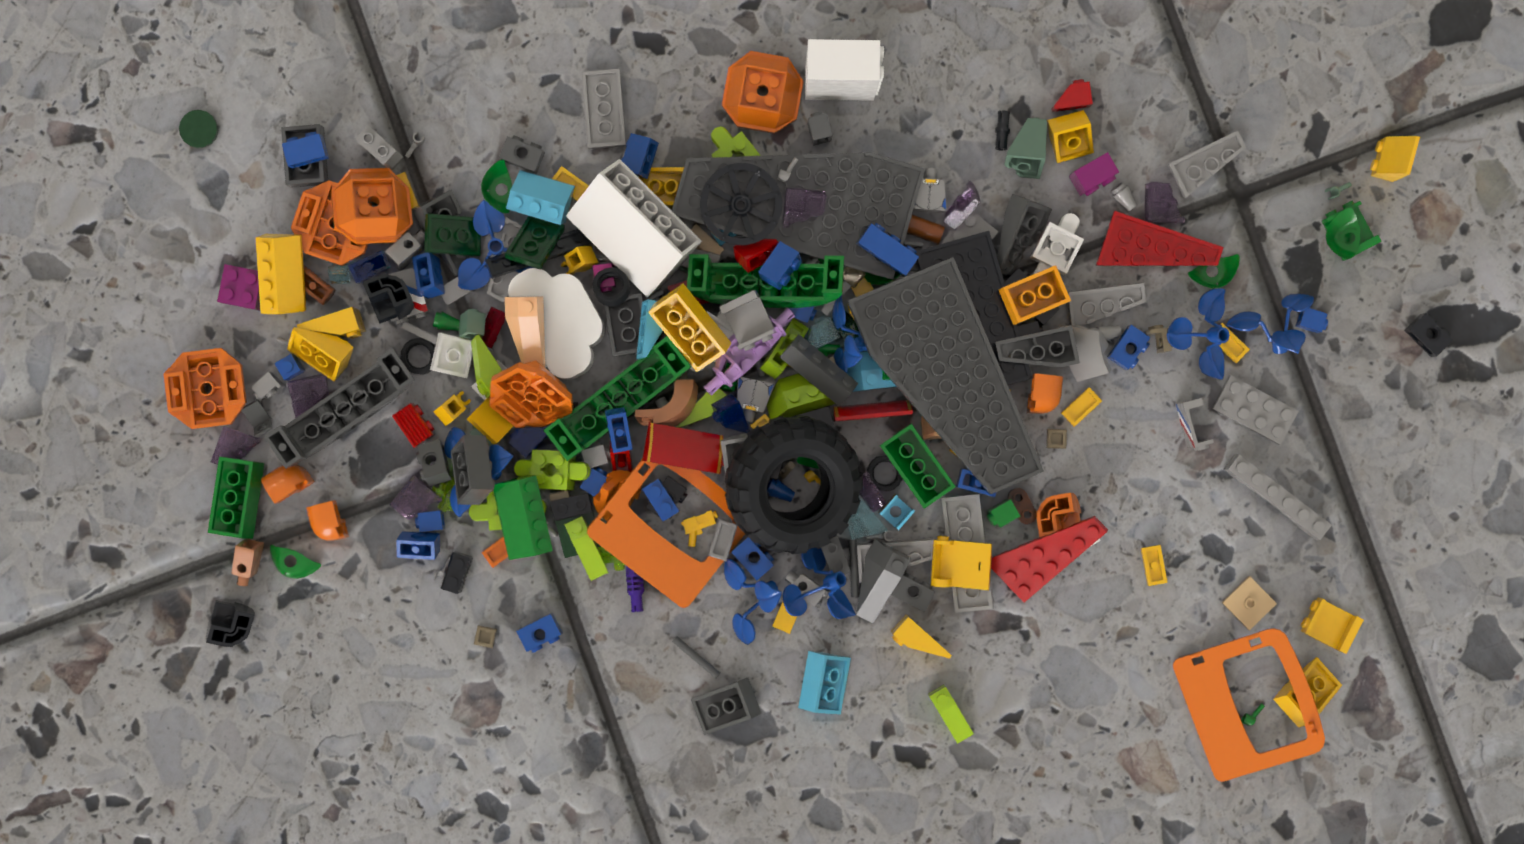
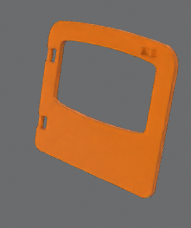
(648, 552)
(1217, 717)

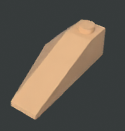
(526, 325)

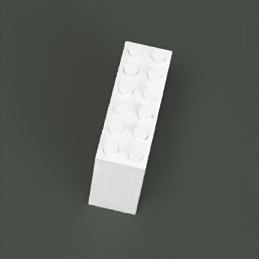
(843, 69)
(633, 228)

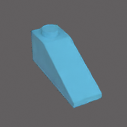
(648, 331)

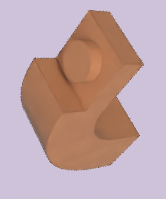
(676, 410)

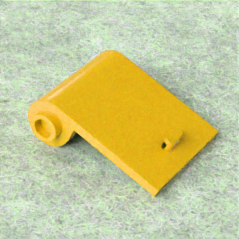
(958, 564)

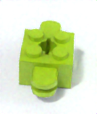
(731, 146)
(553, 470)
(488, 512)

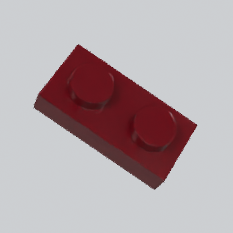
(493, 324)

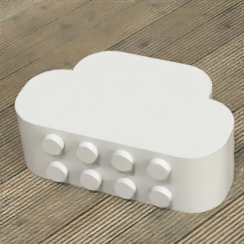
(570, 320)

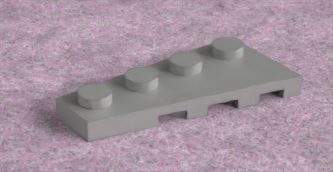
(1203, 163)
(499, 286)
(1096, 303)
(917, 550)

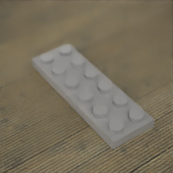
(965, 523)

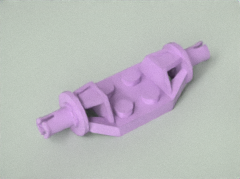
(742, 360)

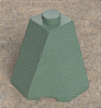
(1028, 149)

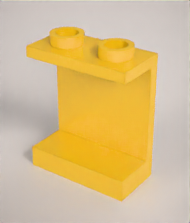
(1331, 625)

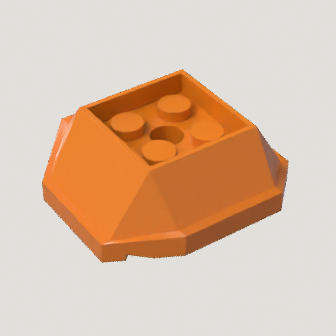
(766, 112)
(314, 223)
(366, 223)
(186, 386)
(529, 395)

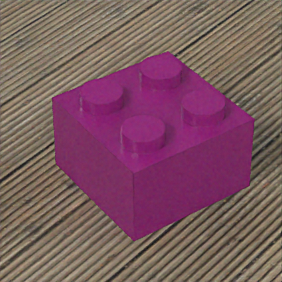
(1093, 174)
(239, 287)

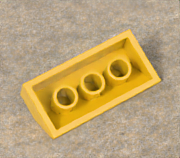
(280, 273)

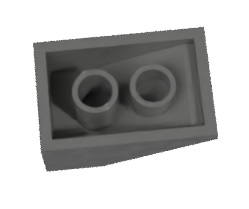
(726, 706)

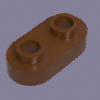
(1023, 505)

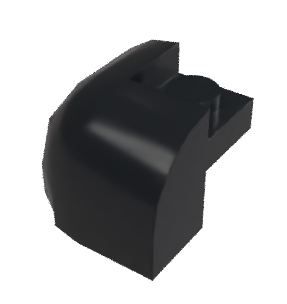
(388, 297)
(229, 623)

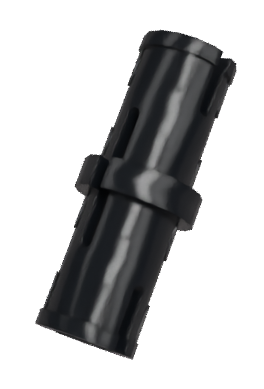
(1002, 130)

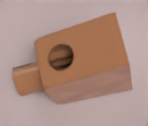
(246, 560)

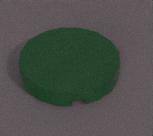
(198, 129)

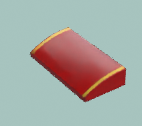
(872, 410)
(683, 448)

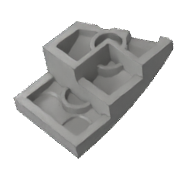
(1090, 348)

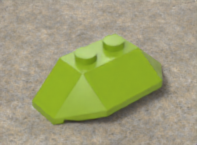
(794, 397)

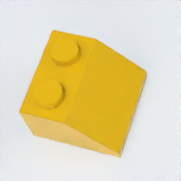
(1070, 136)

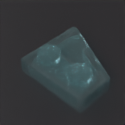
(864, 523)

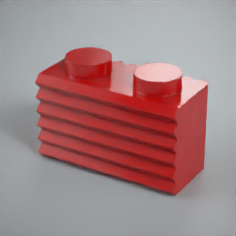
(413, 424)

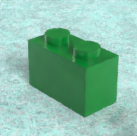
(1002, 513)

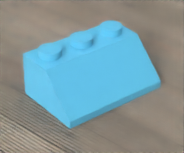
(540, 197)
(824, 683)

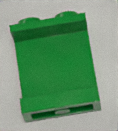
(1367, 239)

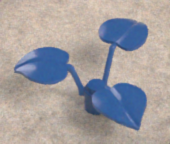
(471, 272)
(1179, 333)
(1281, 341)
(852, 347)
(497, 455)
(766, 593)
(837, 603)

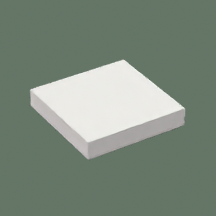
(452, 355)

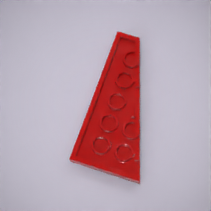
(1142, 243)
(1040, 560)

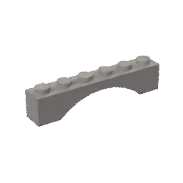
(1279, 497)

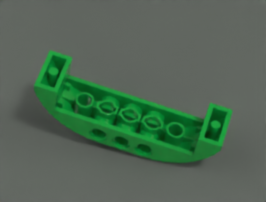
(807, 285)
(629, 390)

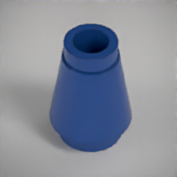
(779, 490)

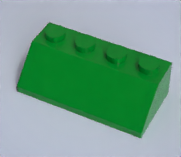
(917, 466)
(236, 498)
(522, 517)

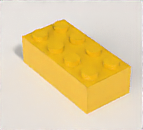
(690, 327)

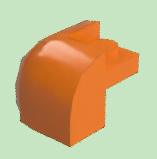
(1045, 393)
(285, 482)
(613, 482)
(1058, 513)
(327, 522)

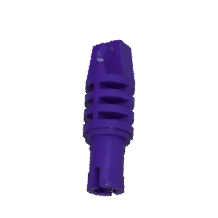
(635, 589)

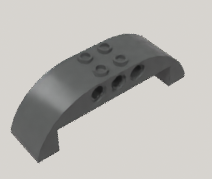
(341, 410)

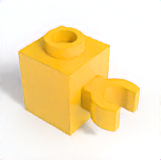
(580, 259)
(451, 408)

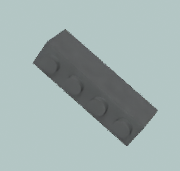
(819, 370)

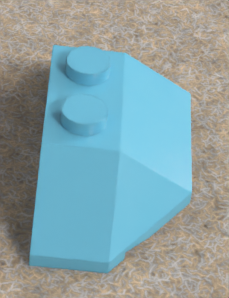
(868, 375)

